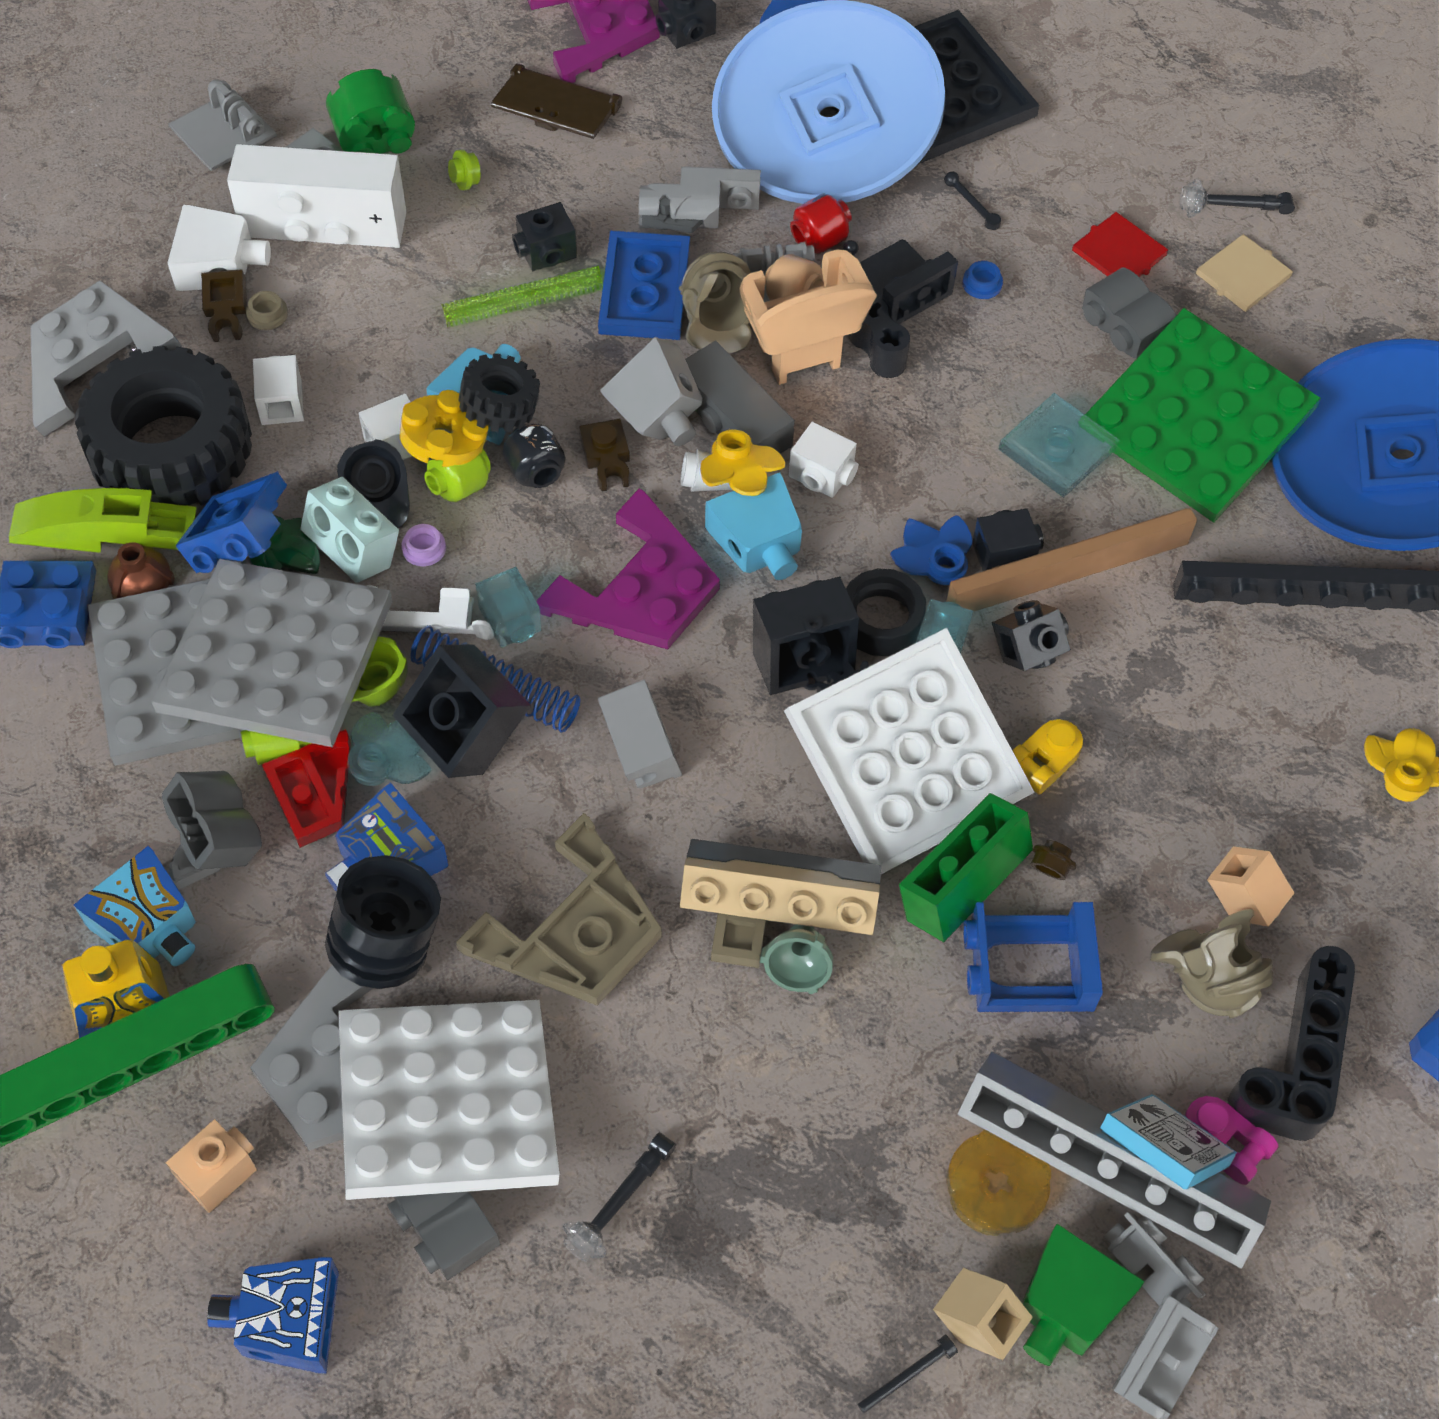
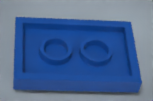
(643, 285)

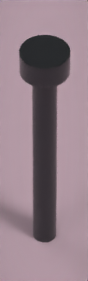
(945, 1348)

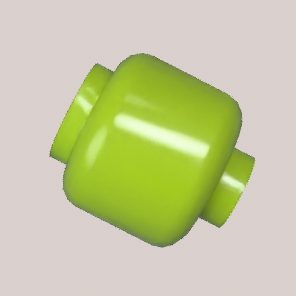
(457, 481)

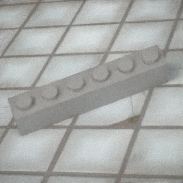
(1068, 1136)

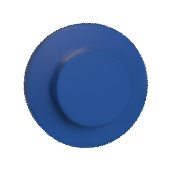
(982, 280)

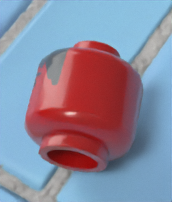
(821, 222)

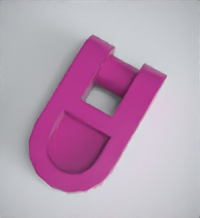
(1224, 1123)

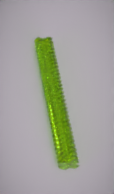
(521, 295)

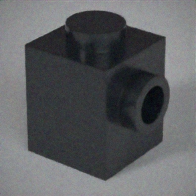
(1006, 538)

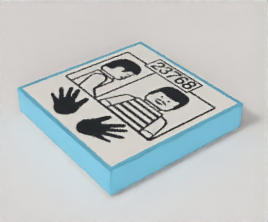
(1168, 1141)

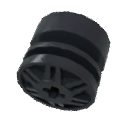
(382, 921)

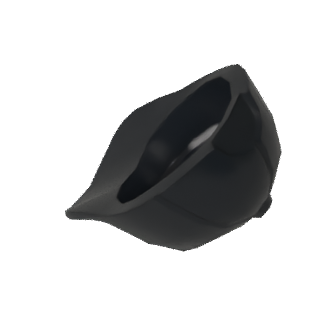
(380, 476)

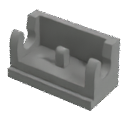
(639, 735)
(1165, 1358)

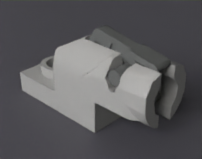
(697, 198)

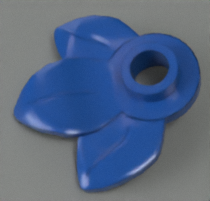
(929, 548)

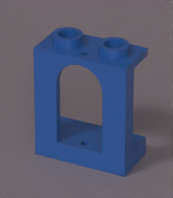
(1074, 929)

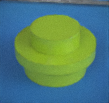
(464, 169)

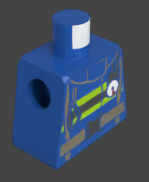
(388, 828)

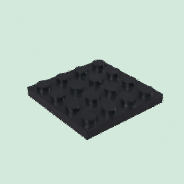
(979, 87)

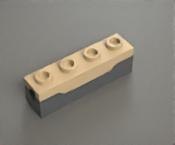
(781, 886)

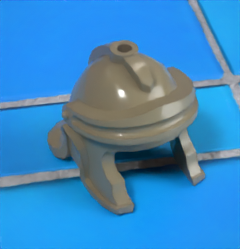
(715, 301)
(1218, 966)

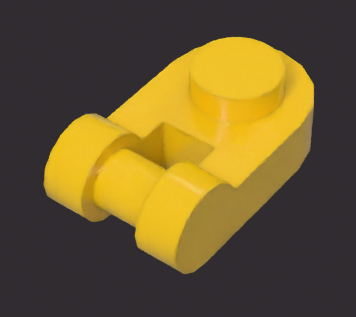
(1056, 745)

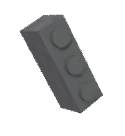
(737, 401)

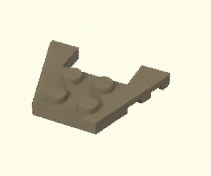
(587, 939)

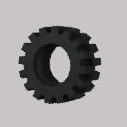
(495, 409)

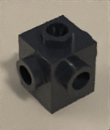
(686, 20)
(545, 237)
(1032, 635)

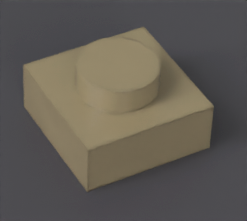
(738, 940)

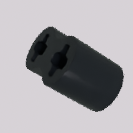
(883, 341)

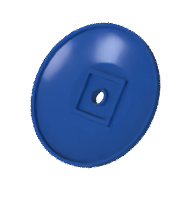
(1341, 458)

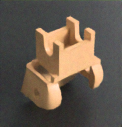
(810, 324)

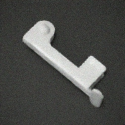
(453, 616)

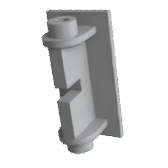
(1142, 1246)

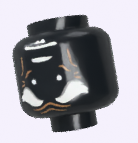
(534, 455)

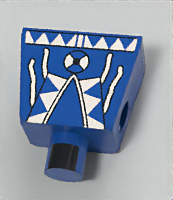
(282, 1313)

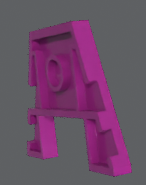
(608, 30)
(652, 594)

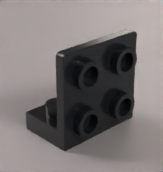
(909, 281)

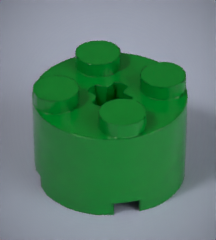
(371, 113)

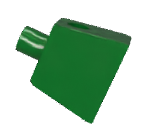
(1074, 1296)

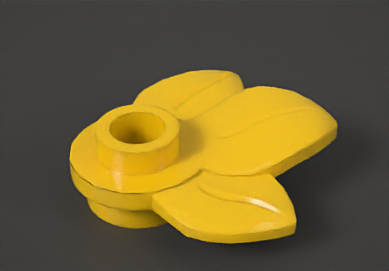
(740, 463)
(1406, 763)

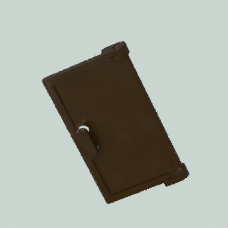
(555, 102)

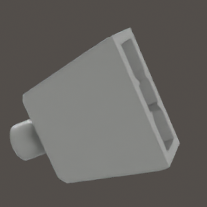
(656, 392)

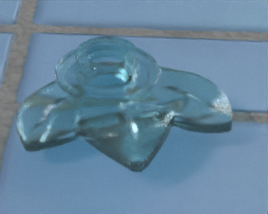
(389, 748)

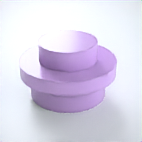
(423, 545)

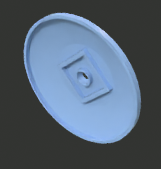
(819, 58)

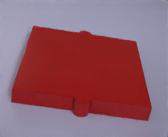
(1118, 245)

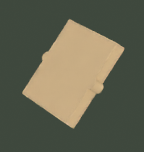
(1244, 272)

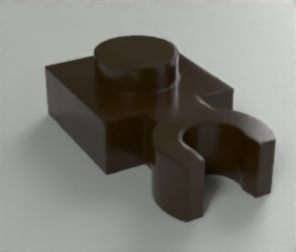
(222, 299)
(606, 450)

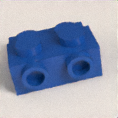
(234, 524)
(45, 603)

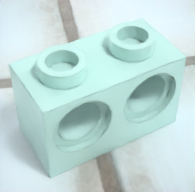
(349, 529)

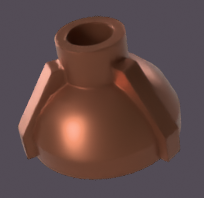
(141, 575)

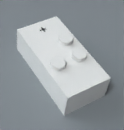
(318, 195)

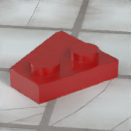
(312, 788)

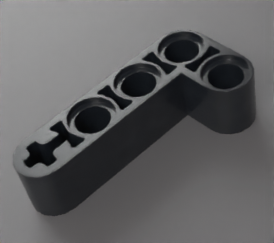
(1306, 1040)

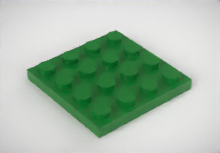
(1201, 414)

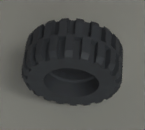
(157, 387)

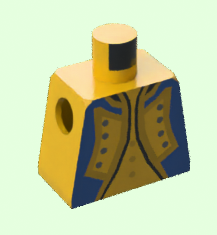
(111, 984)

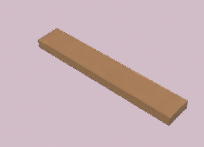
(1073, 561)

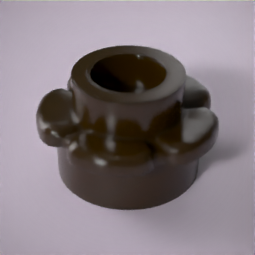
(1053, 859)

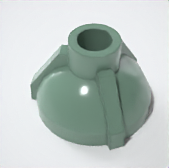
(798, 959)

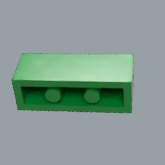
(966, 866)

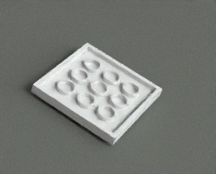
(907, 750)
(445, 1099)

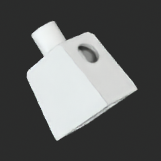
(212, 243)

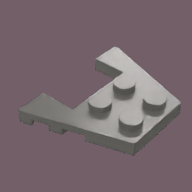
(78, 339)
(303, 1062)

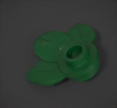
(290, 549)

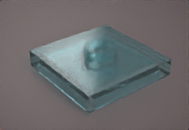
(1058, 444)

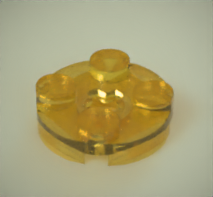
(1001, 1211)

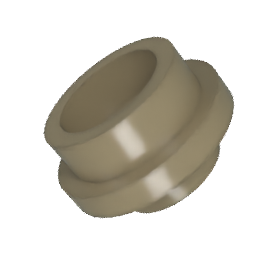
(266, 310)

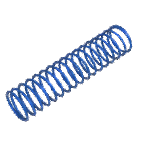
(573, 713)

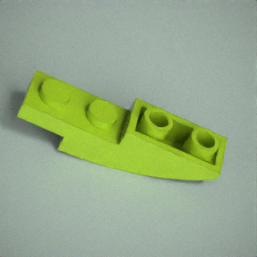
(97, 515)

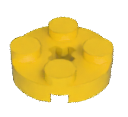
(440, 411)

